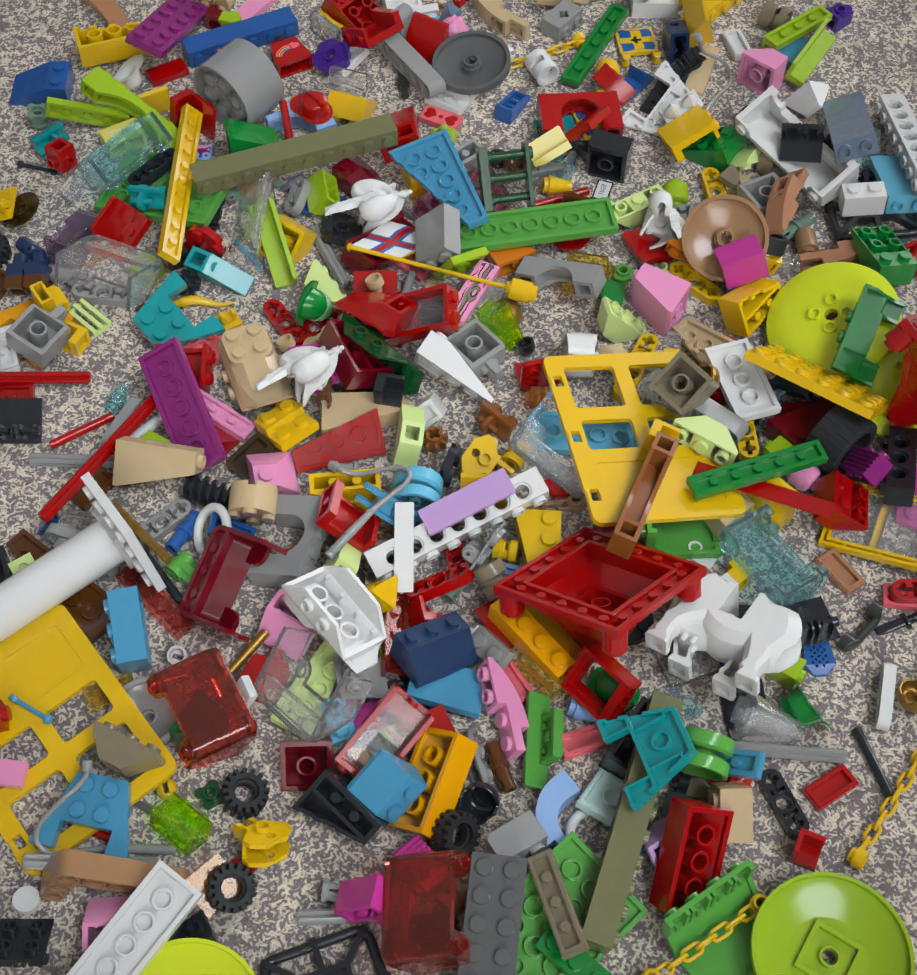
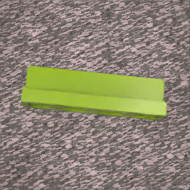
(796, 28)
(810, 56)
(84, 112)
(277, 250)

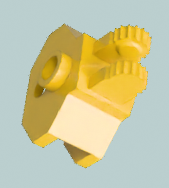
(487, 457)
(261, 840)

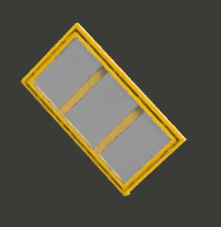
(889, 536)

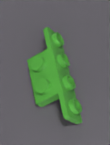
(541, 740)

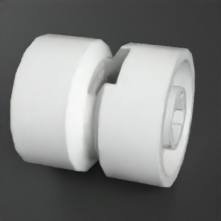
(542, 67)

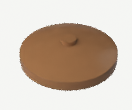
(718, 223)

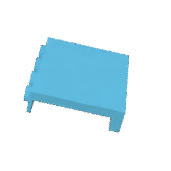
(898, 188)

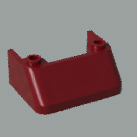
(220, 577)

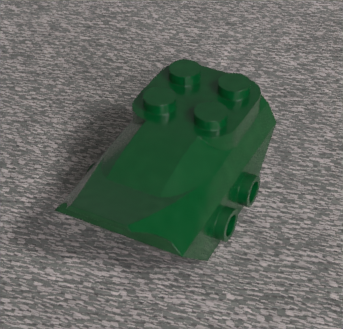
(374, 343)

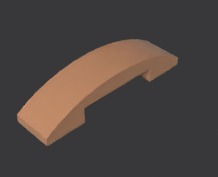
(109, 11)

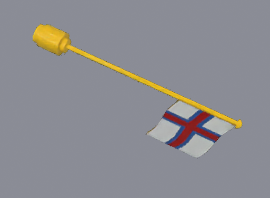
(397, 242)

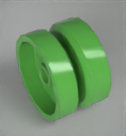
(711, 756)

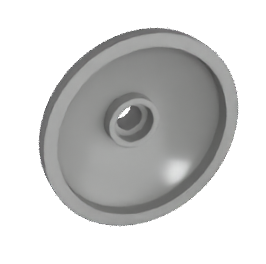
(149, 708)

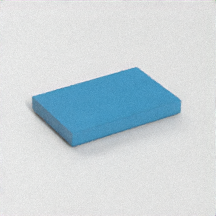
(457, 693)

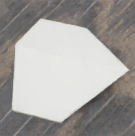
(808, 98)

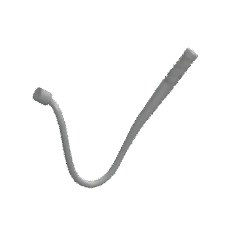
(698, 38)
(355, 527)
(152, 849)

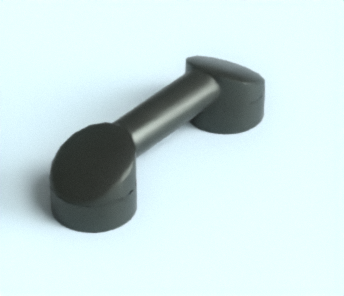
(850, 642)

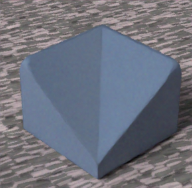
(450, 9)

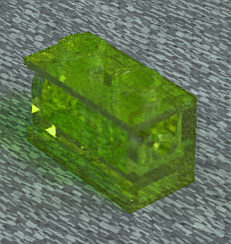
(501, 321)
(180, 824)

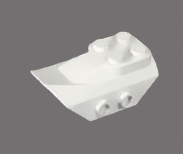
(341, 612)

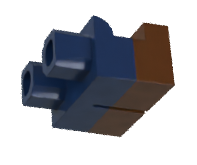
(22, 273)

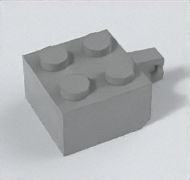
(758, 190)
(39, 334)
(479, 349)
(518, 837)

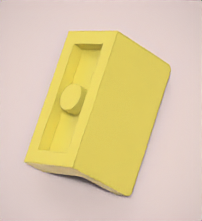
(549, 146)

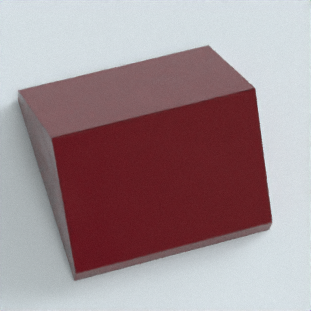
(304, 762)

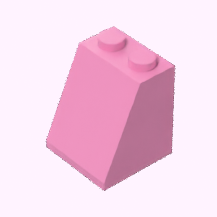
(659, 297)

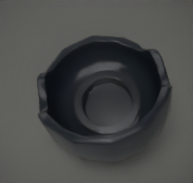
(480, 801)

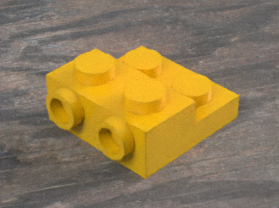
(286, 424)

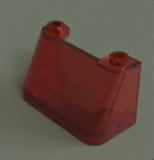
(206, 708)
(420, 912)

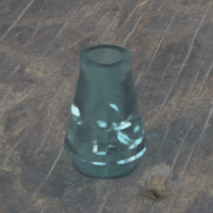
(117, 398)

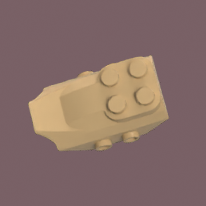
(246, 359)

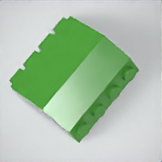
(675, 537)
(705, 911)

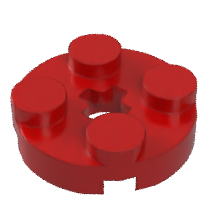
(205, 239)

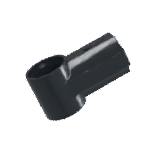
(797, 391)

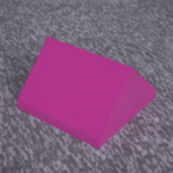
(741, 261)

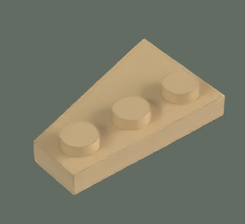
(698, 337)

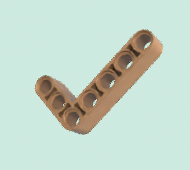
(93, 871)

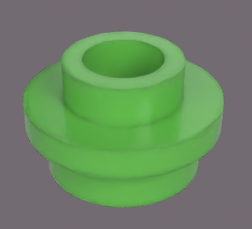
(623, 273)

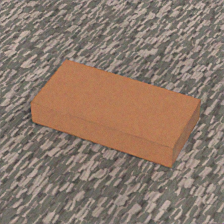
(841, 572)

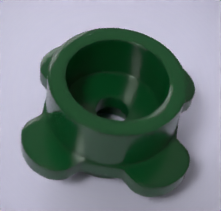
(203, 794)

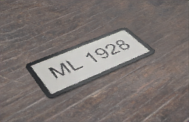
(602, 189)

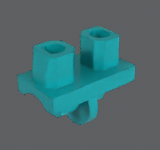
(48, 135)
(147, 196)

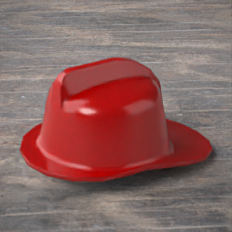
(312, 107)

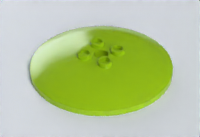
(830, 915)

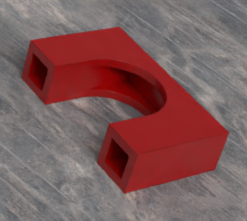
(555, 106)

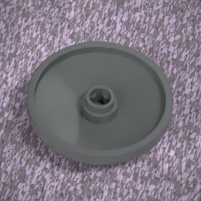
(472, 62)

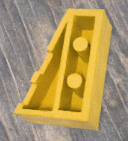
(748, 306)
(352, 485)

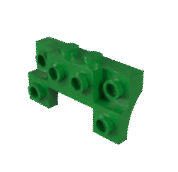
(860, 331)

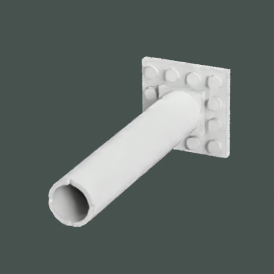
(73, 565)

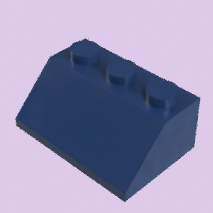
(434, 649)

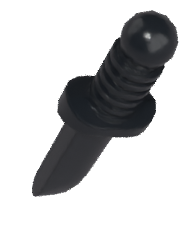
(897, 624)

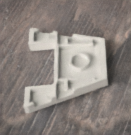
(654, 120)

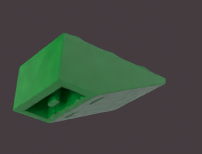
(716, 152)
(884, 253)

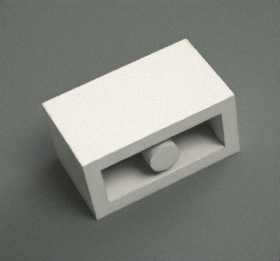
(862, 199)

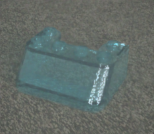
(124, 151)

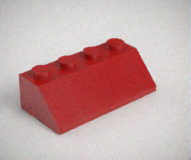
(689, 851)

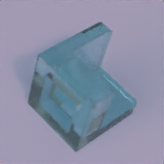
(690, 705)

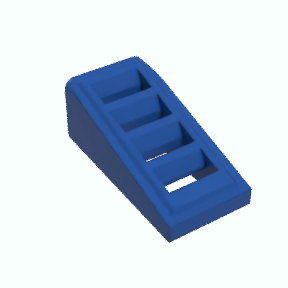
(509, 109)

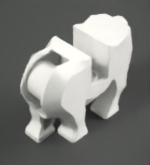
(756, 645)

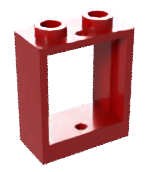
(589, 700)

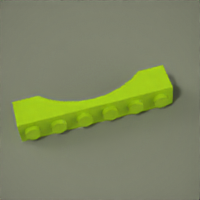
(106, 90)

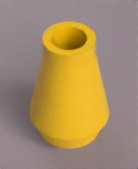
(555, 185)

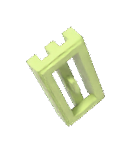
(79, 308)

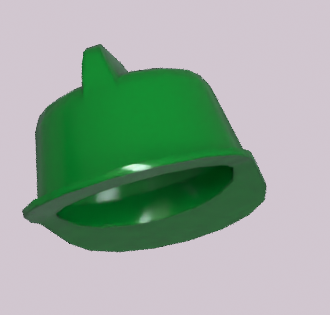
(798, 706)

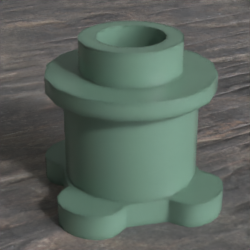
(37, 115)

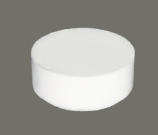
(26, 900)

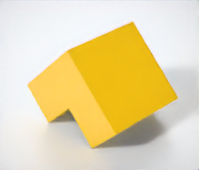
(48, 297)

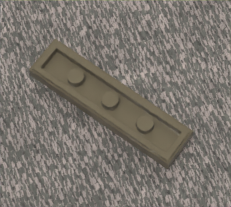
(557, 904)

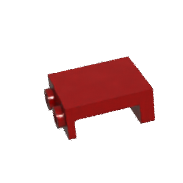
(384, 24)
(201, 362)
(338, 514)

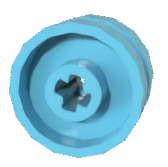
(423, 488)

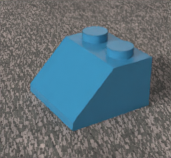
(387, 785)

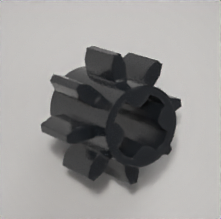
(192, 280)

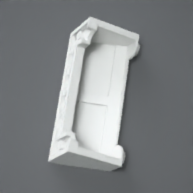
(763, 125)

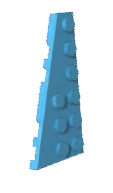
(441, 172)

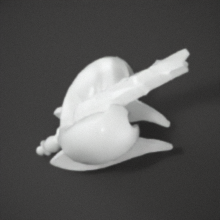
(375, 200)
(662, 219)
(308, 365)

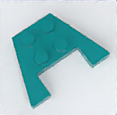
(163, 320)
(660, 743)

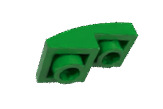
(614, 291)

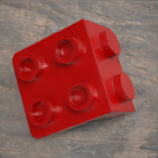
(209, 112)
(121, 222)
(531, 374)

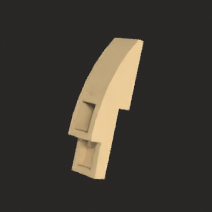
(501, 19)

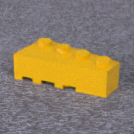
(105, 44)
(537, 532)

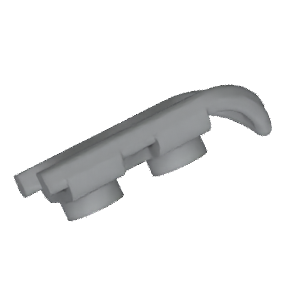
(484, 773)

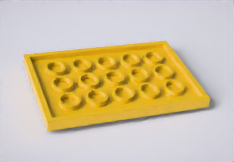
(818, 381)

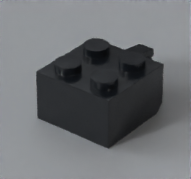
(606, 155)

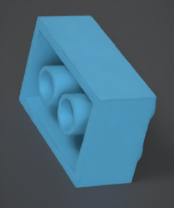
(128, 630)

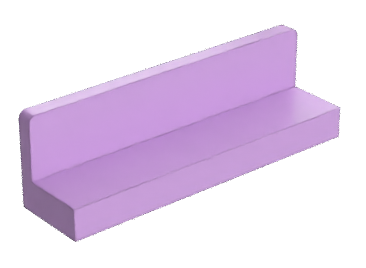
(466, 502)

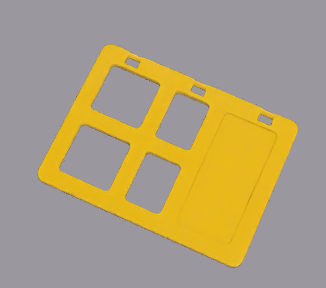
(615, 470)
(45, 669)

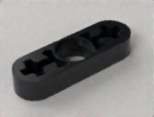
(162, 161)
(780, 784)

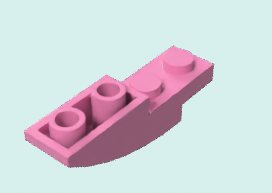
(503, 701)

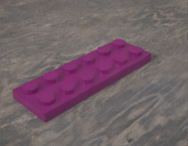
(166, 26)
(181, 401)

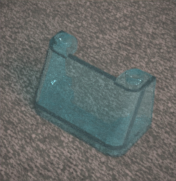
(770, 561)

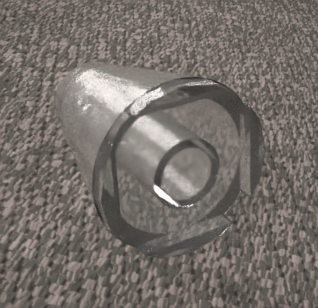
(763, 722)

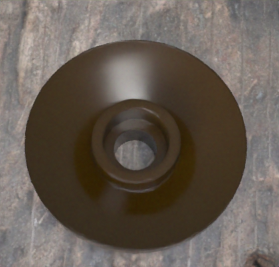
(24, 209)

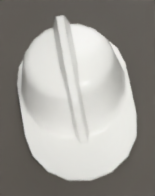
(130, 74)

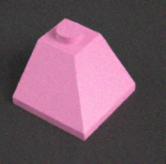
(275, 469)

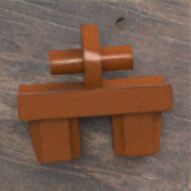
(494, 421)

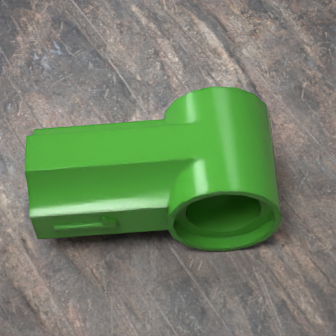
(181, 567)

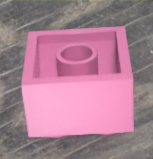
(762, 69)

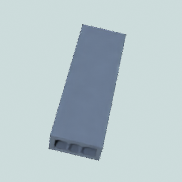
(850, 127)

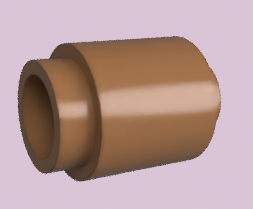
(806, 240)

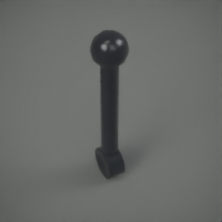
(21, 164)

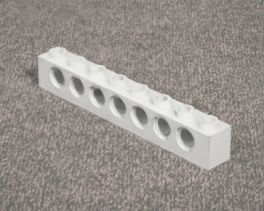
(901, 129)
(529, 481)

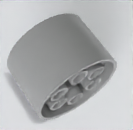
(239, 82)

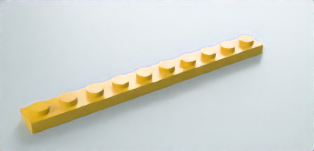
(180, 185)

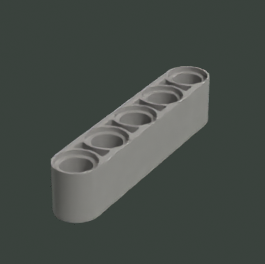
(412, 66)
(736, 425)

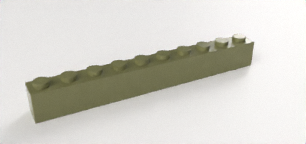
(294, 154)
(621, 853)

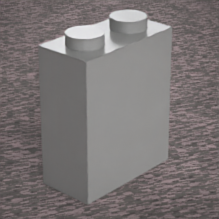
(438, 235)

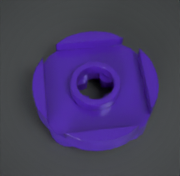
(322, 59)

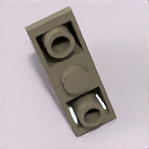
(124, 752)

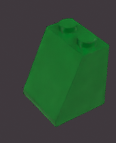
(247, 135)

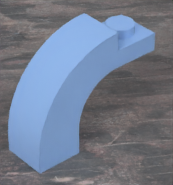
(275, 121)
(555, 797)

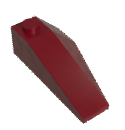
(352, 170)
(362, 261)

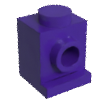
(842, 15)

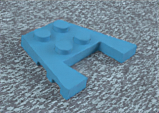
(98, 804)

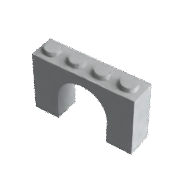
(292, 512)

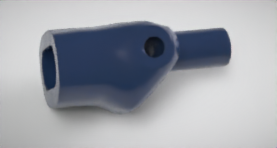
(28, 247)

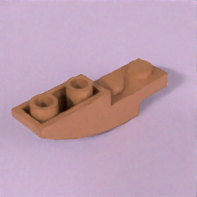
(782, 202)
(843, 252)

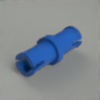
(183, 533)

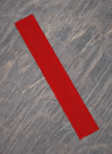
(781, 495)

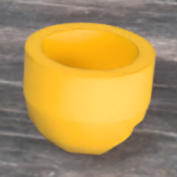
(172, 788)

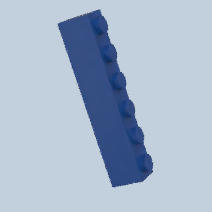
(258, 30)

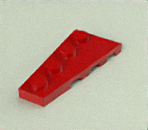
(348, 442)

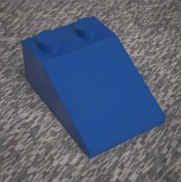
(49, 79)

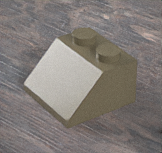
(684, 384)

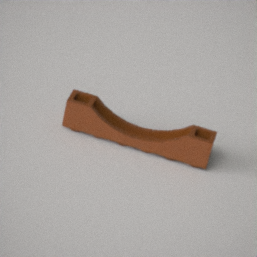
(642, 495)

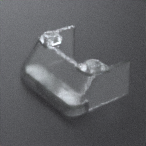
(112, 263)
(529, 445)
(284, 690)

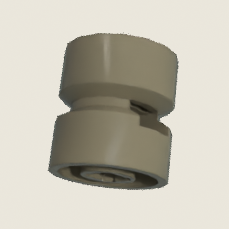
(773, 16)
(490, 574)

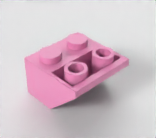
(276, 617)
(97, 916)

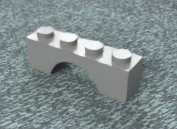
(585, 277)

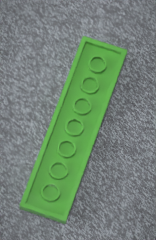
(542, 225)

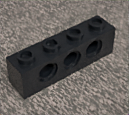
(900, 481)

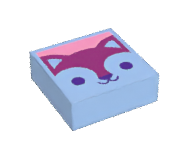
(204, 152)

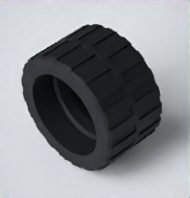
(839, 433)

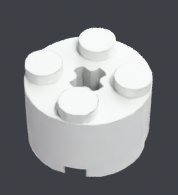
(578, 344)

